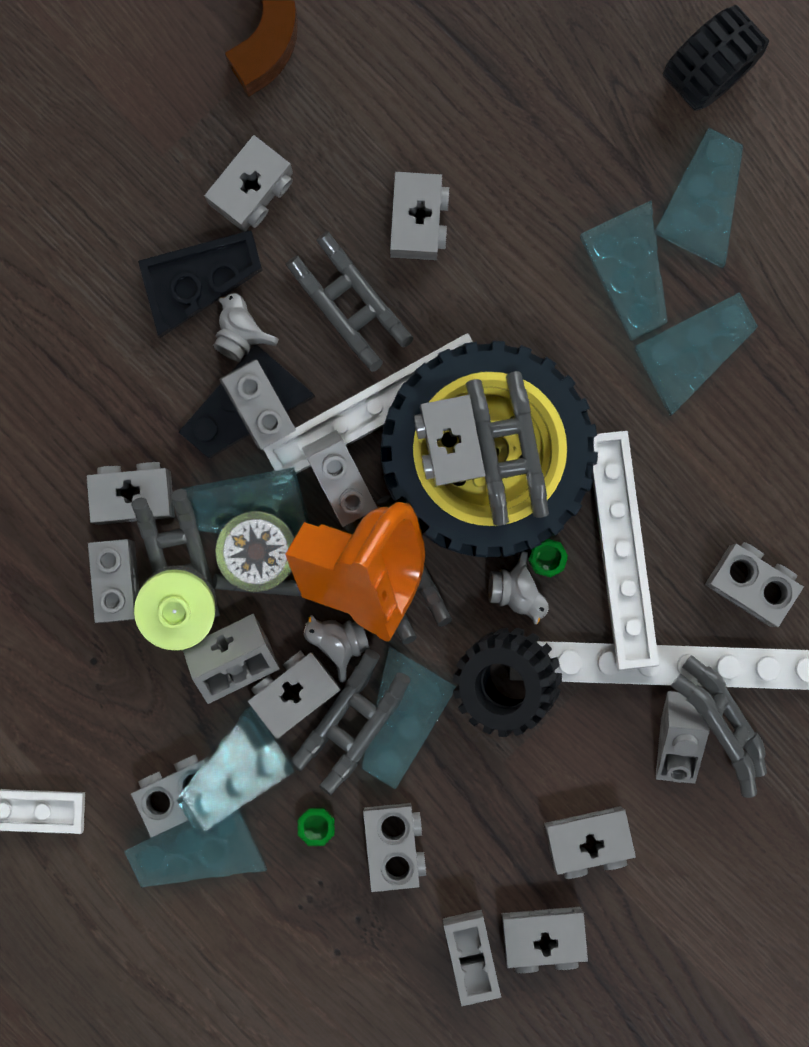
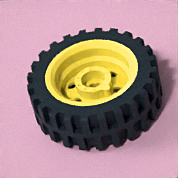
(461, 515)

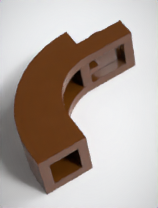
(268, 49)

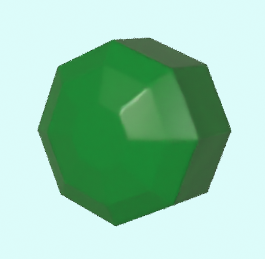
(548, 558)
(316, 826)

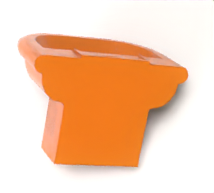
(363, 572)

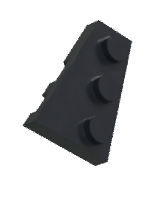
(196, 277)
(217, 422)

